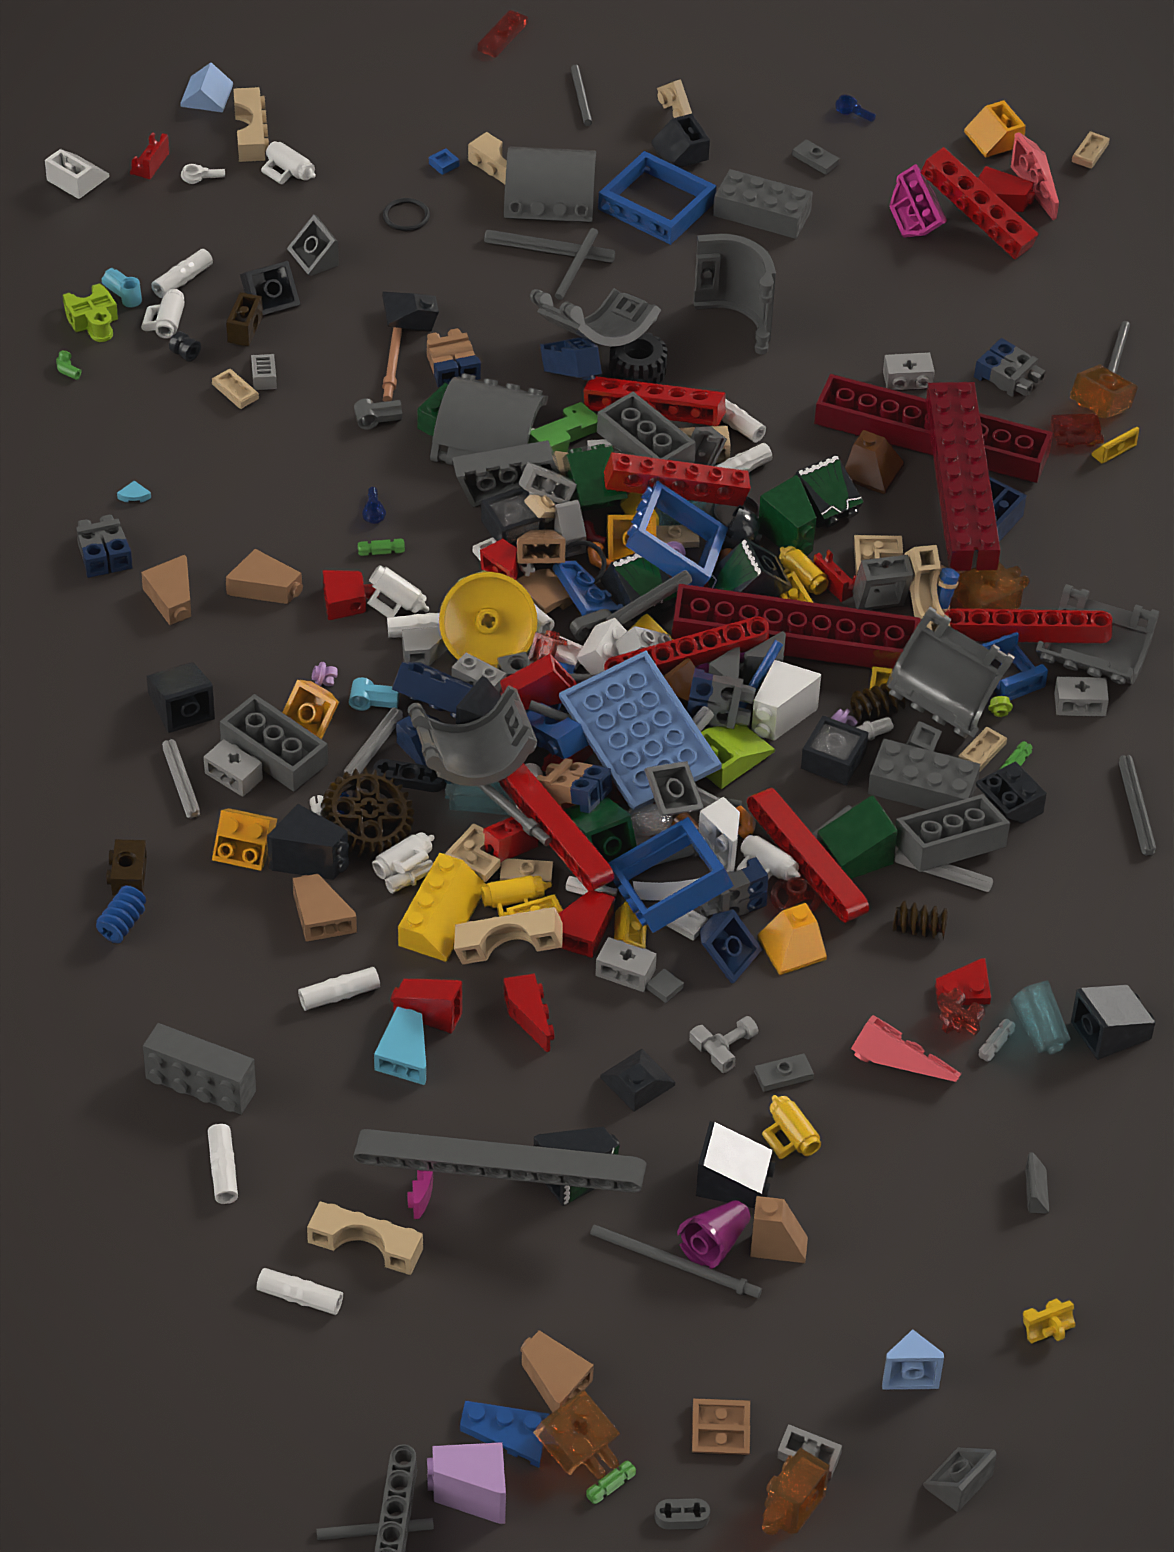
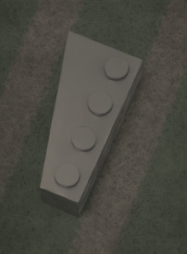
(500, 470)

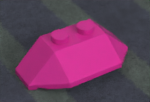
(915, 204)

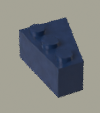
(572, 357)
(1008, 506)
(430, 686)

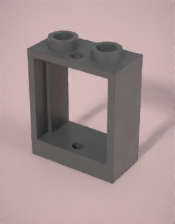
(873, 573)

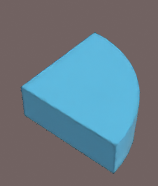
(133, 493)

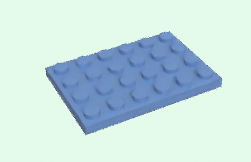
(637, 724)

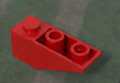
(526, 1008)

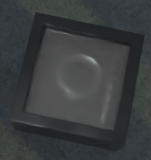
(509, 516)
(834, 750)

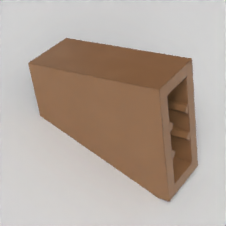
(541, 547)
(264, 579)
(169, 589)
(322, 909)
(777, 1232)
(555, 1369)

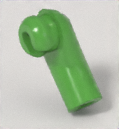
(64, 365)

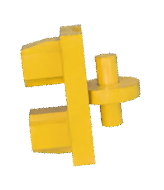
(1049, 1322)

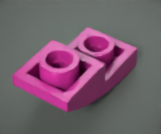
(421, 1193)

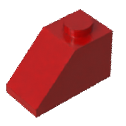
(500, 558)

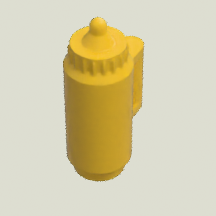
(808, 573)
(513, 892)
(794, 1126)

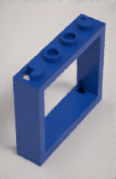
(649, 221)
(688, 515)
(655, 851)

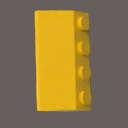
(443, 900)

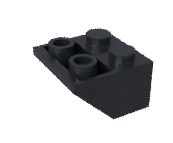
(682, 142)
(1014, 792)

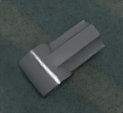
(371, 413)

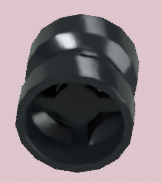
(182, 344)

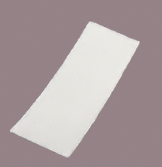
(657, 891)

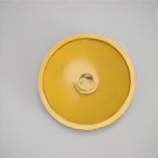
(487, 617)

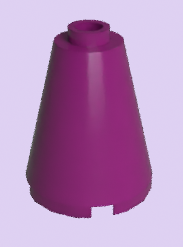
(713, 1233)

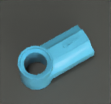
(126, 287)
(366, 694)

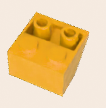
(995, 129)
(242, 838)

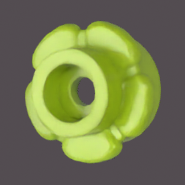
(1000, 706)

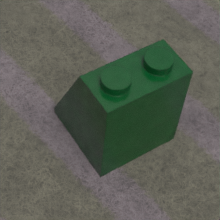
(587, 471)
(788, 516)
(606, 827)
(860, 839)

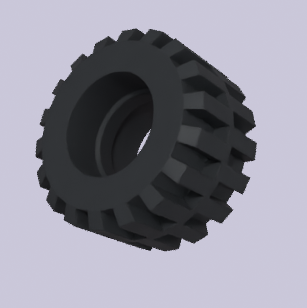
(639, 360)

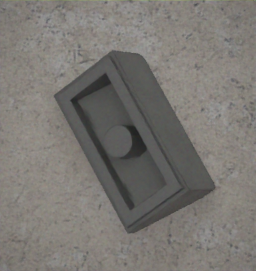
(1036, 1185)

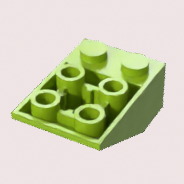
(737, 750)

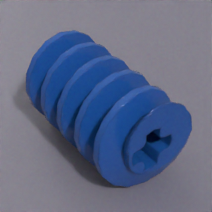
(121, 914)

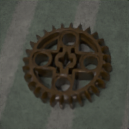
(368, 811)

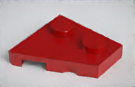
(970, 980)

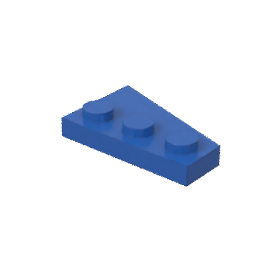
(582, 589)
(506, 1426)

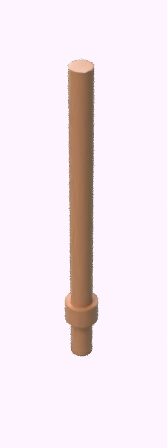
(389, 380)

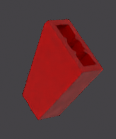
(1009, 188)
(539, 682)
(586, 922)
(435, 999)

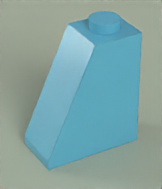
(403, 1047)

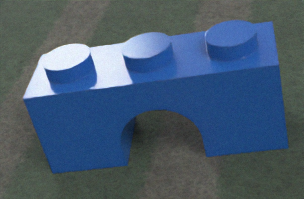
(557, 737)

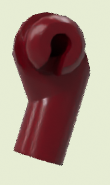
(592, 536)

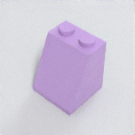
(469, 1479)

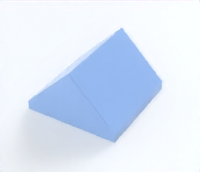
(207, 90)
(913, 1364)

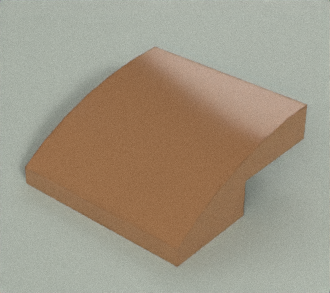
(546, 590)
(721, 1426)

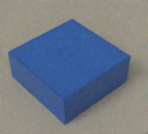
(444, 161)

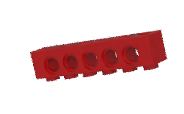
(979, 203)
(672, 402)
(686, 479)

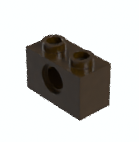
(244, 319)
(128, 865)

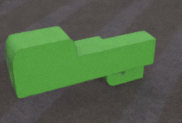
(577, 423)

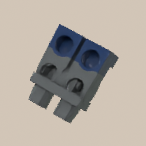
(1009, 368)
(102, 537)
(722, 697)
(745, 896)

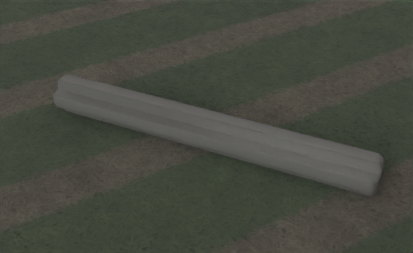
(1137, 805)

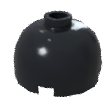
(742, 526)

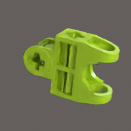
(92, 313)

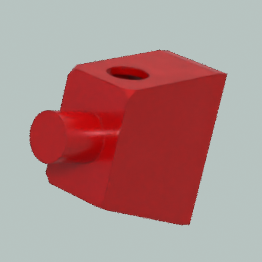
(345, 593)

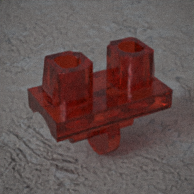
(957, 1017)

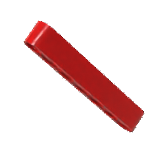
(1033, 625)
(697, 644)
(566, 837)
(813, 859)

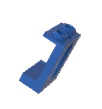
(1029, 678)

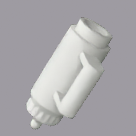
(288, 160)
(168, 315)
(396, 589)
(403, 855)
(771, 858)

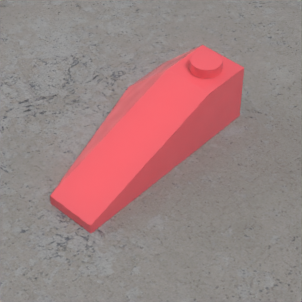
(1032, 165)
(884, 1046)

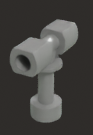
(719, 1045)

